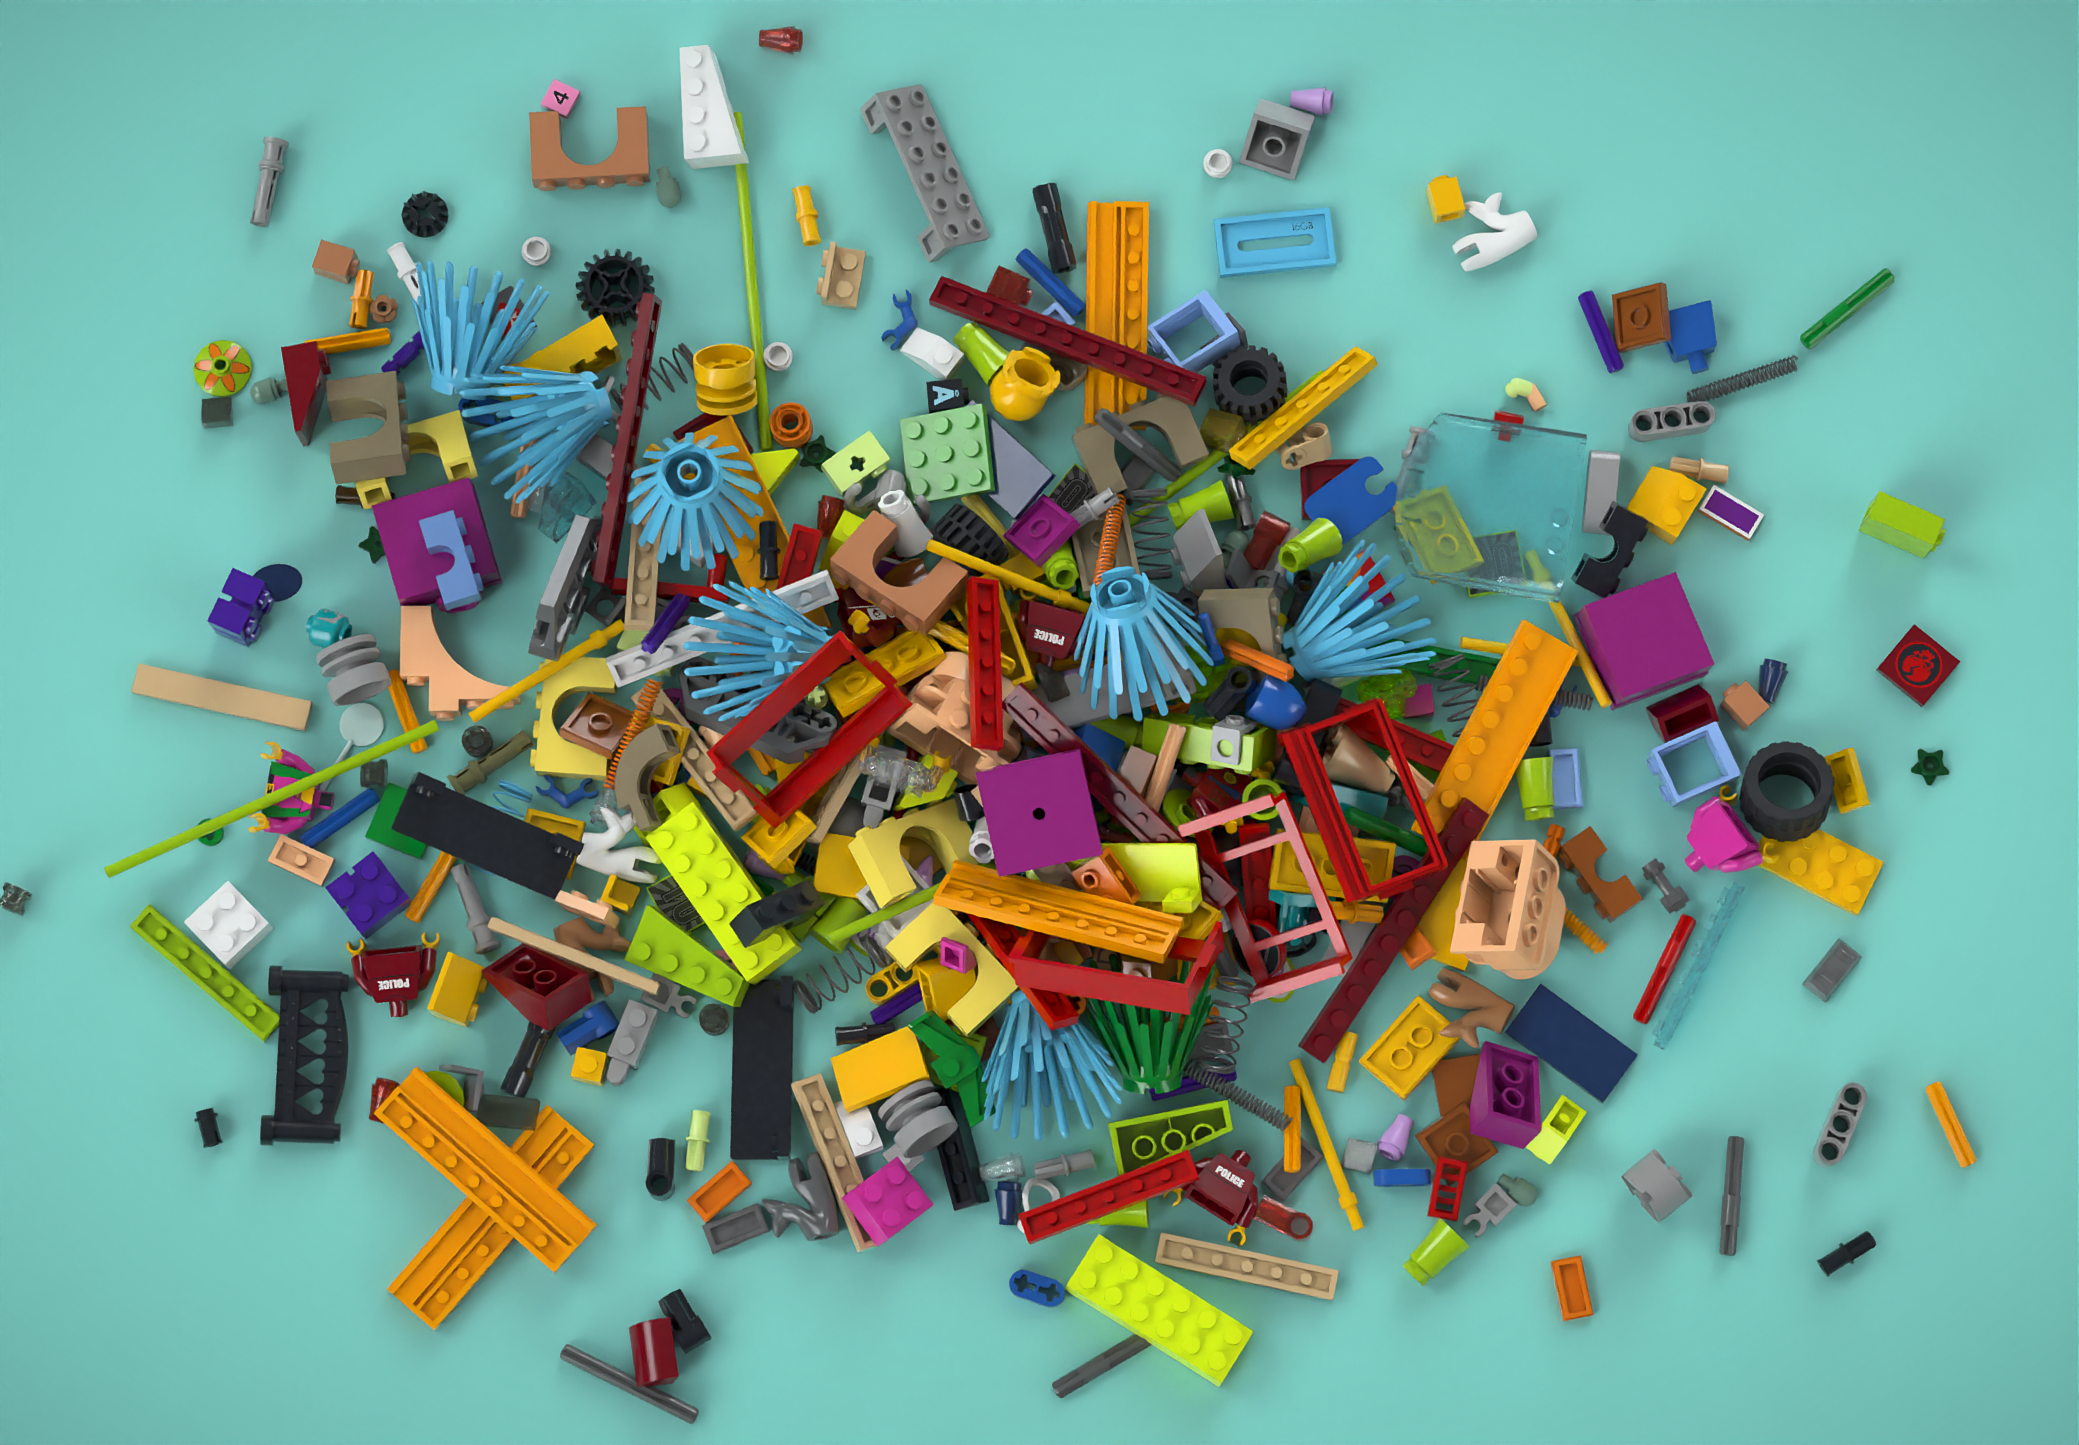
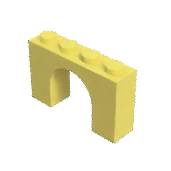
(438, 436)
(553, 753)
(879, 852)
(994, 982)

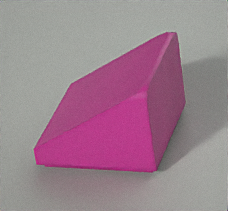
(1421, 703)
(956, 956)

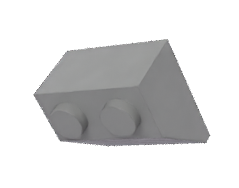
(1276, 139)
(1198, 555)

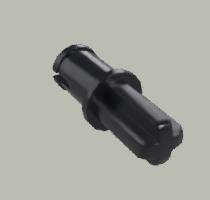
(768, 551)
(862, 1033)
(1847, 1253)

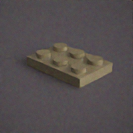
(1087, 545)

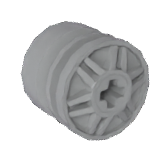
(353, 670)
(918, 1119)

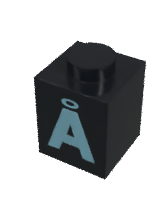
(946, 395)

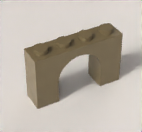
(1165, 414)
(384, 451)
(1252, 611)

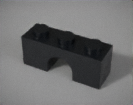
(1602, 574)
(784, 908)

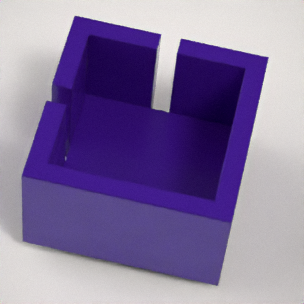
(241, 616)
(369, 895)

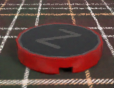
(1273, 957)

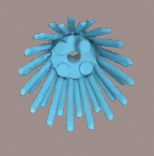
(455, 343)
(563, 403)
(694, 502)
(1125, 612)
(1339, 648)
(778, 649)
(1028, 1034)

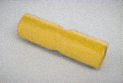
(1341, 1067)

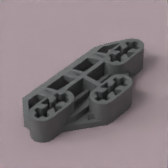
(565, 595)
(803, 724)

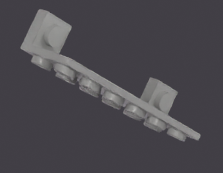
(930, 166)
(1077, 709)

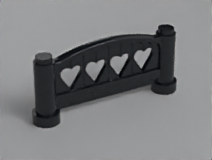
(290, 1119)

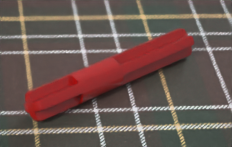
(1664, 969)

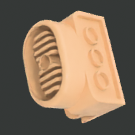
(942, 720)
(1510, 908)

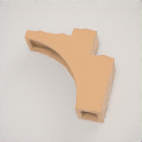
(427, 660)

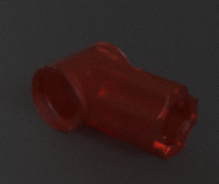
(1267, 536)
(1281, 1218)

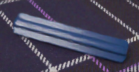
(1050, 282)
(340, 818)

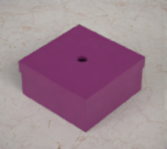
(405, 548)
(1644, 640)
(1039, 812)

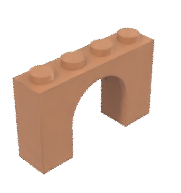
(626, 164)
(916, 605)

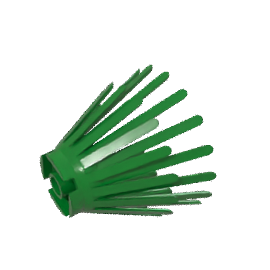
(1147, 1059)

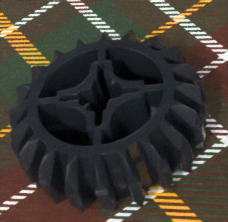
(598, 272)

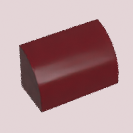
(1682, 713)
(653, 1352)

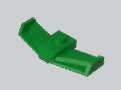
(956, 1064)

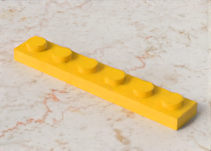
(1302, 407)

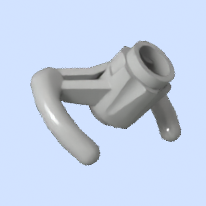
(890, 481)

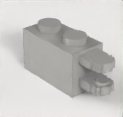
(877, 798)
(630, 1040)

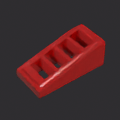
(1444, 1214)

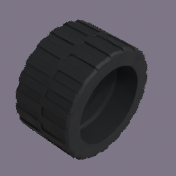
(1791, 760)

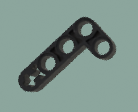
(1320, 704)

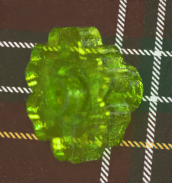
(1392, 690)

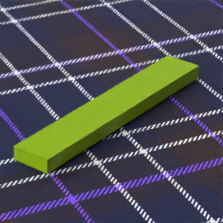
(206, 973)

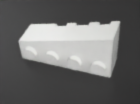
(707, 114)

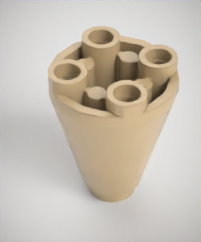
(1353, 762)

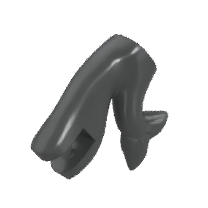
(822, 1219)

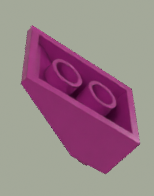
(1506, 1096)

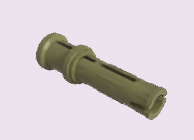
(477, 771)

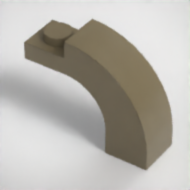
(636, 771)

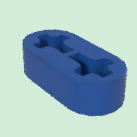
(484, 420)
(1402, 1177)
(1039, 1281)

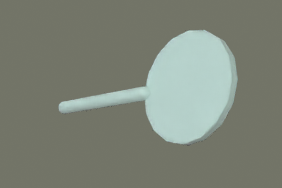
(360, 727)

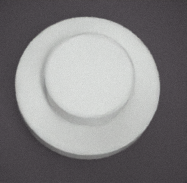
(1217, 163)
(536, 251)
(778, 356)

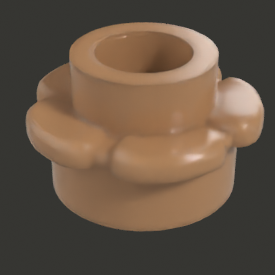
(383, 316)

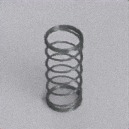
(685, 352)
(1152, 574)
(1444, 664)
(811, 1005)
(1230, 1067)

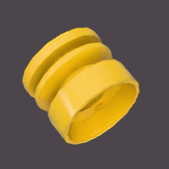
(725, 379)

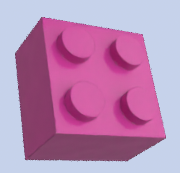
(887, 1201)

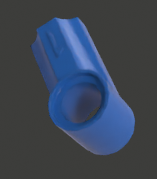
(595, 1024)

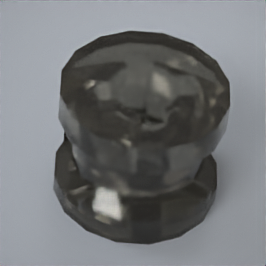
(474, 736)
(374, 774)
(14, 898)
(714, 1015)

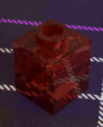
(1010, 286)

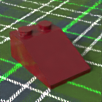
(306, 379)
(540, 985)

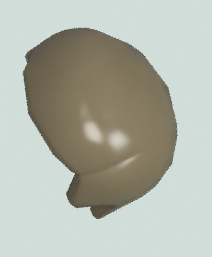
(1071, 372)

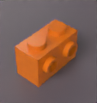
(1105, 878)

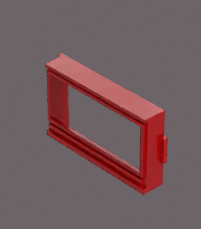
(824, 761)
(1330, 818)
(1113, 985)

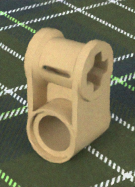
(1306, 446)

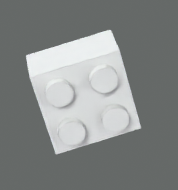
(228, 925)

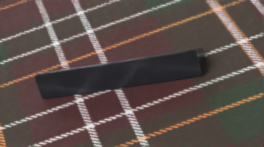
(960, 1158)

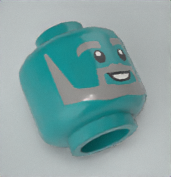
(328, 628)

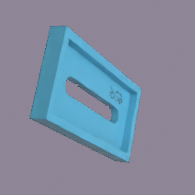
(1238, 229)

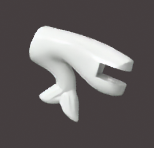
(1516, 233)
(620, 862)

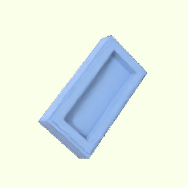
(1566, 778)

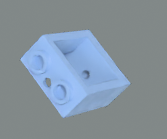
(1184, 315)
(1719, 750)

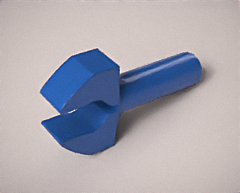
(1212, 646)

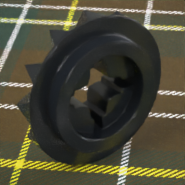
(428, 226)

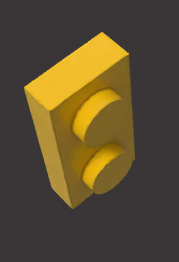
(1848, 780)

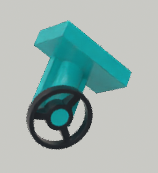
(1294, 914)

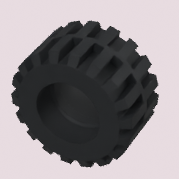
(1250, 364)
(970, 534)

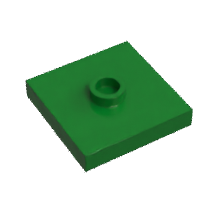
(380, 826)

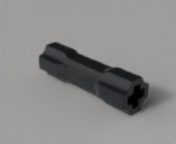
(1059, 247)
(526, 1061)

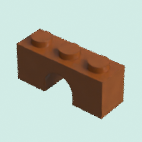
(1610, 898)

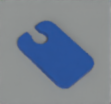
(1349, 503)

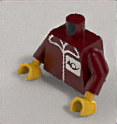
(862, 620)

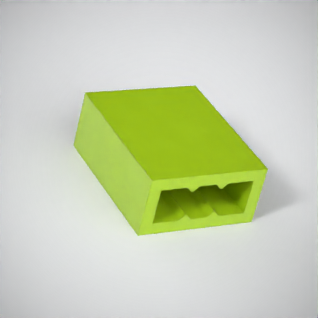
(1903, 525)

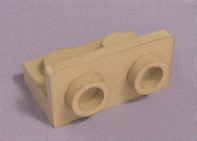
(842, 276)

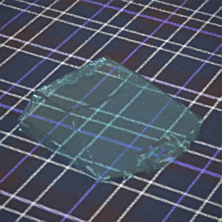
(1490, 505)

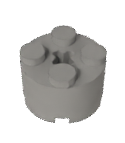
(1656, 1186)

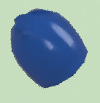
(1275, 704)

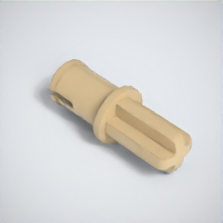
(1699, 469)

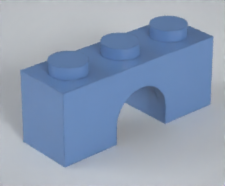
(445, 534)

